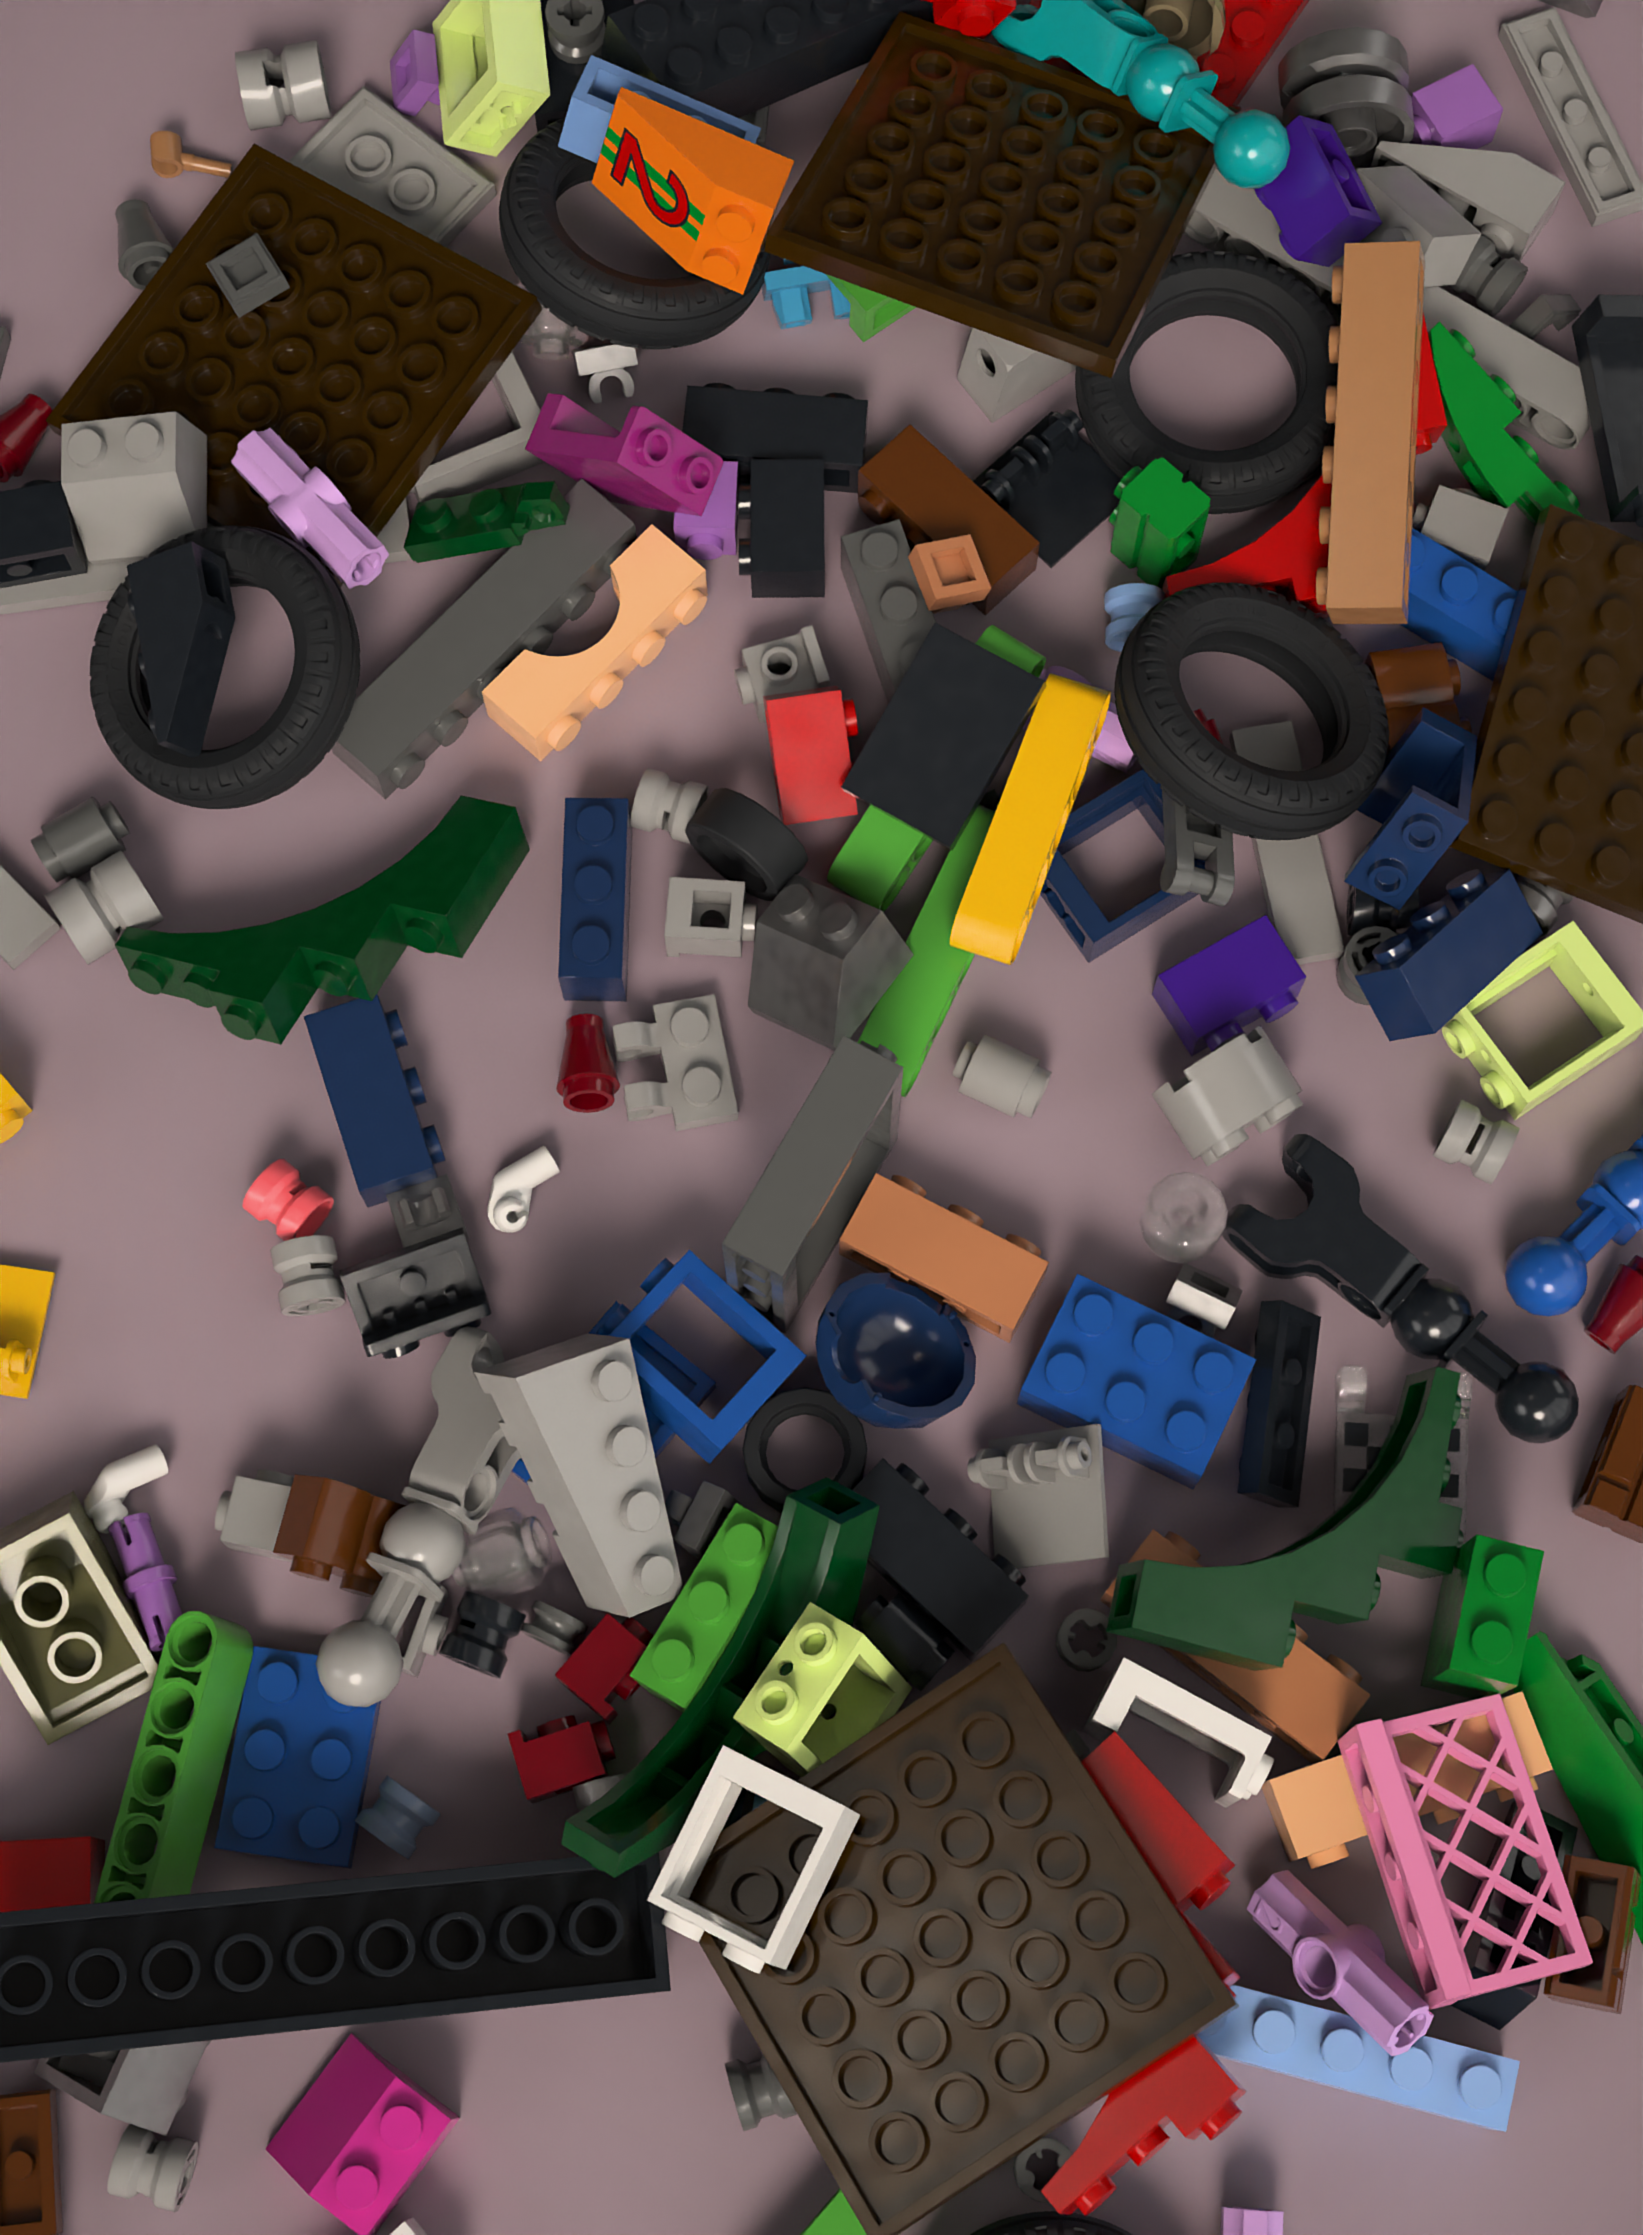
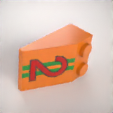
(691, 187)

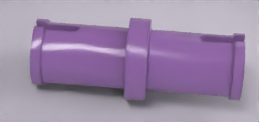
(148, 1576)

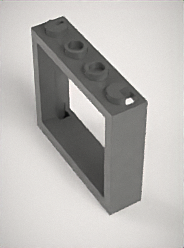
(815, 1181)

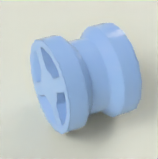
(1126, 607)

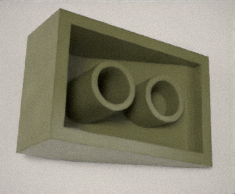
(66, 1623)

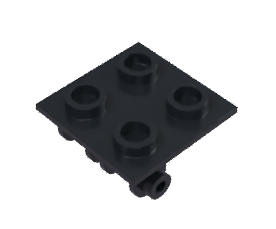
(1053, 485)

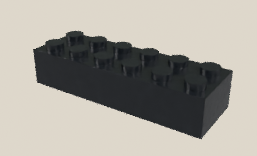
(749, 50)

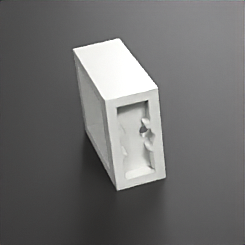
(699, 1835)

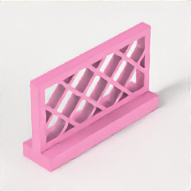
(1414, 1879)

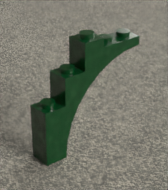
(349, 945)
(814, 1559)
(1329, 1574)

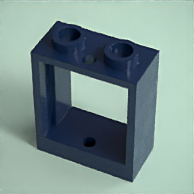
(1068, 896)

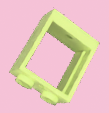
(488, 60)
(1591, 986)
(831, 1673)

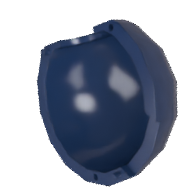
(893, 1353)

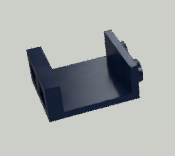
(1422, 807)

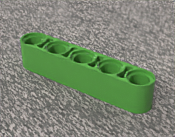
(885, 851)
(923, 992)
(182, 1746)

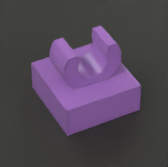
(415, 73)

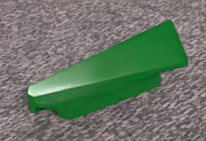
(1592, 1748)

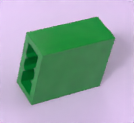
(1483, 1619)

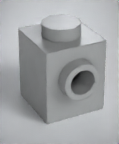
(1461, 523)
(254, 1513)

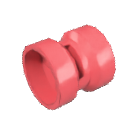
(287, 1201)

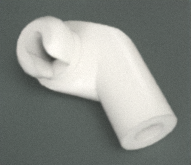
(513, 1187)
(116, 1481)

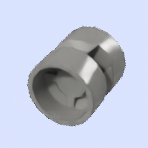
(304, 79)
(103, 906)

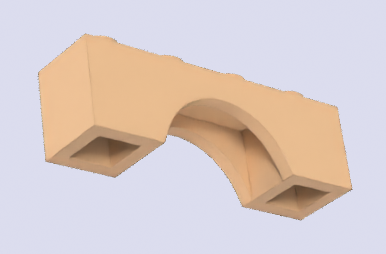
(547, 697)

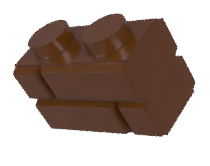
(1614, 1480)
(1604, 1904)

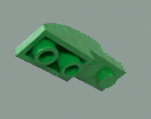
(1476, 413)

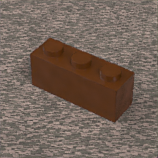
(940, 502)

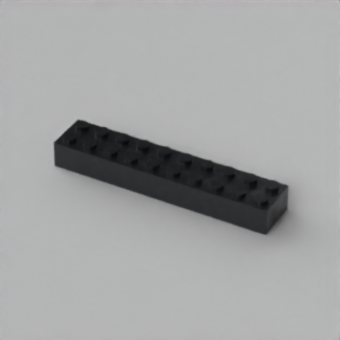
(325, 1955)

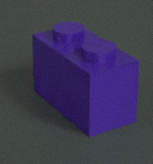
(1318, 196)
(1230, 987)

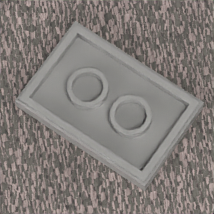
(396, 168)

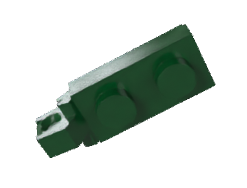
(483, 520)

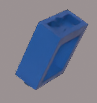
(666, 1401)

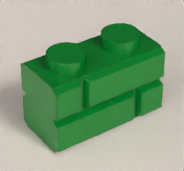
(1158, 521)

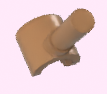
(170, 161)

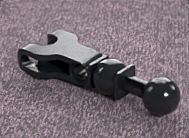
(1389, 1285)

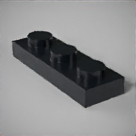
(1279, 1404)

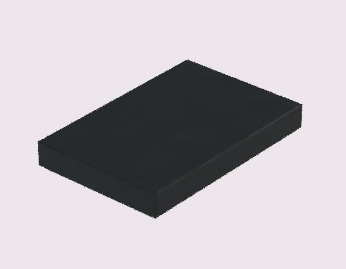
(943, 736)

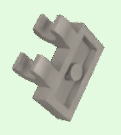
(693, 1061)

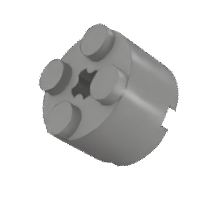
(1227, 1093)

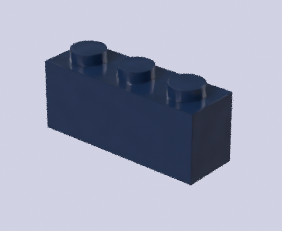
(595, 899)
(1448, 954)
(374, 1097)

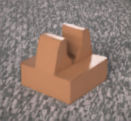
(949, 573)

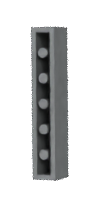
(511, 608)

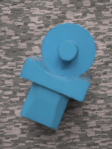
(789, 294)

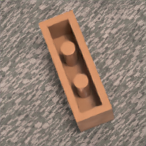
(944, 1254)

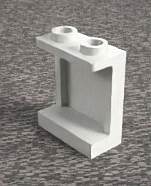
(1189, 1719)

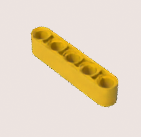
(1030, 819)

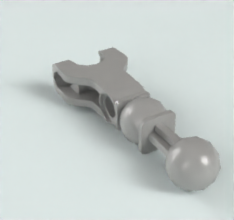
(425, 1541)

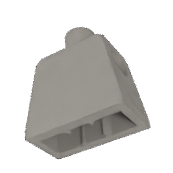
(1017, 376)

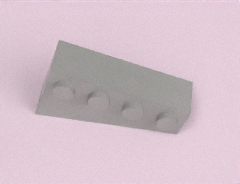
(593, 1466)

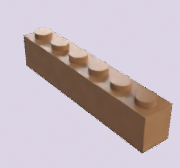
(1374, 433)

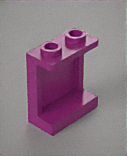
(640, 466)

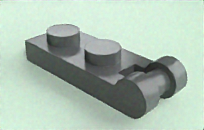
(1190, 839)

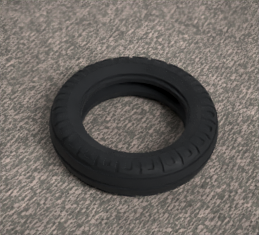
(585, 291)
(1269, 301)
(304, 722)
(1205, 773)

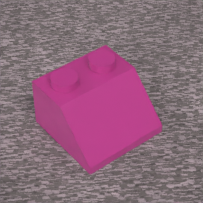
(361, 2136)

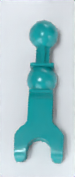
(1161, 79)

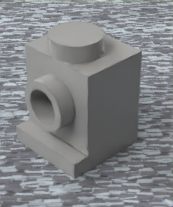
(759, 662)
(696, 900)

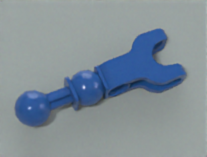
(1551, 1272)

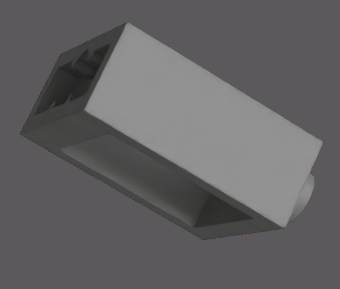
(494, 458)

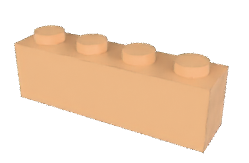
(1319, 1809)

